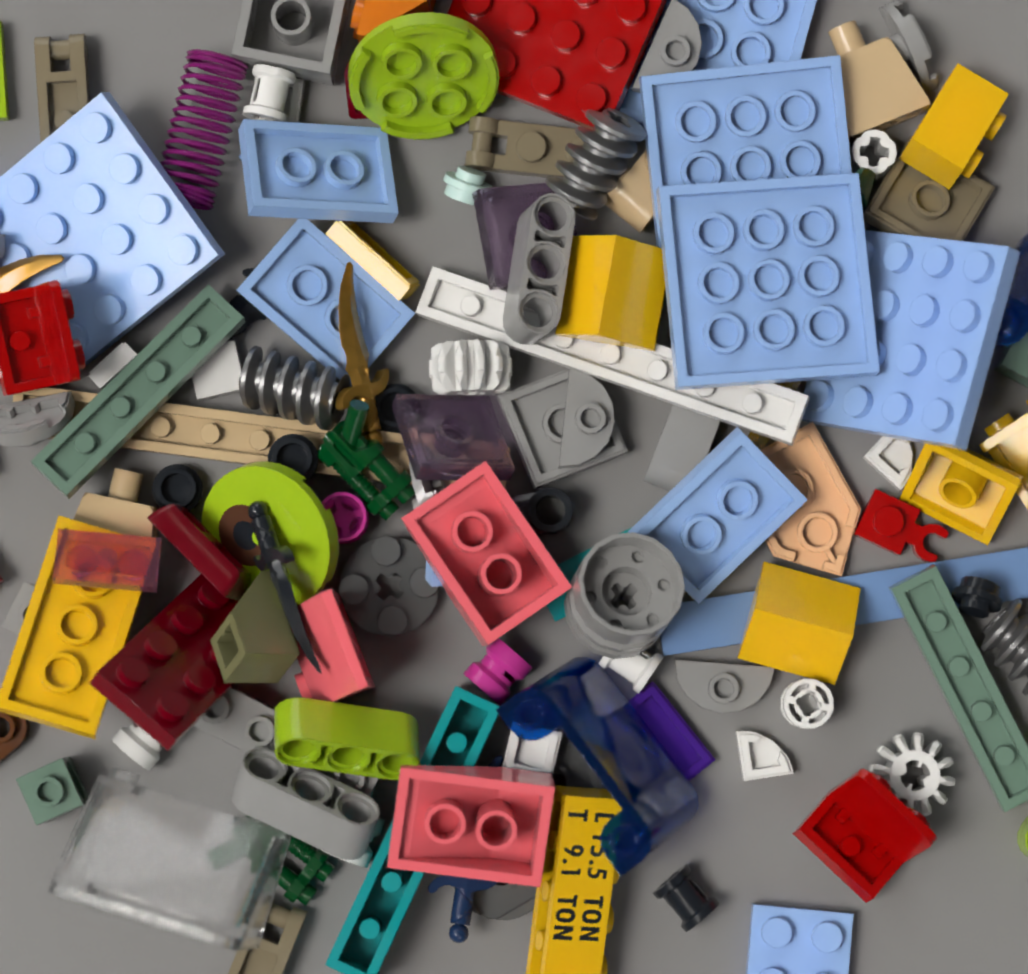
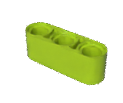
(345, 738)

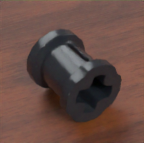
(686, 898)

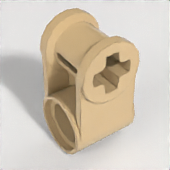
(632, 196)

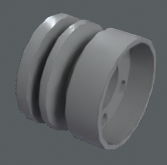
(629, 569)

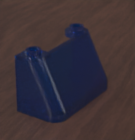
(618, 748)

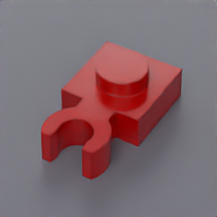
(892, 524)

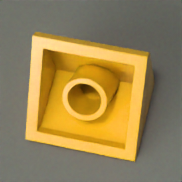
(613, 292)
(961, 490)
(800, 623)

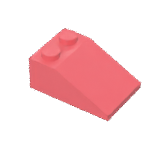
(485, 554)
(335, 648)
(472, 822)

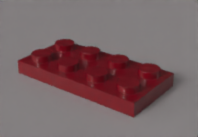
(169, 669)

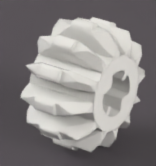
(470, 367)
(927, 782)

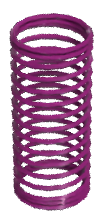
(232, 68)

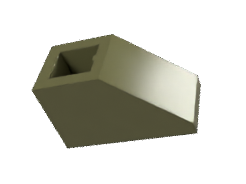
(255, 637)

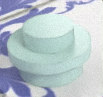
(463, 183)

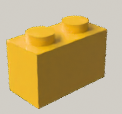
(954, 127)

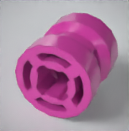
(344, 509)
(498, 671)

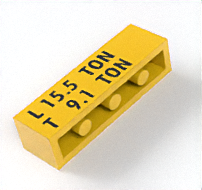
(576, 887)

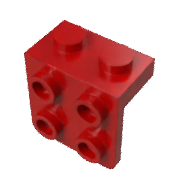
(37, 339)
(864, 832)

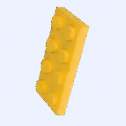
(63, 645)

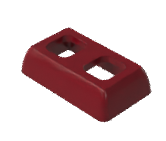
(202, 550)

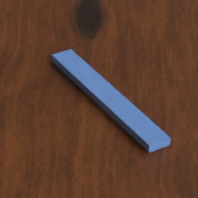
(723, 618)

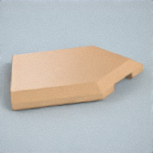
(824, 525)

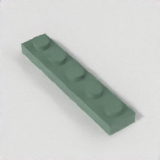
(138, 391)
(965, 684)

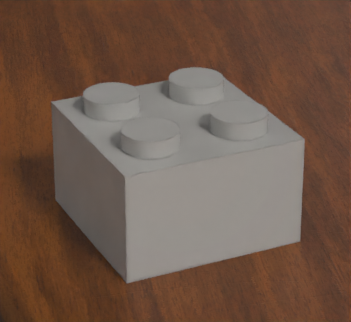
(293, 36)

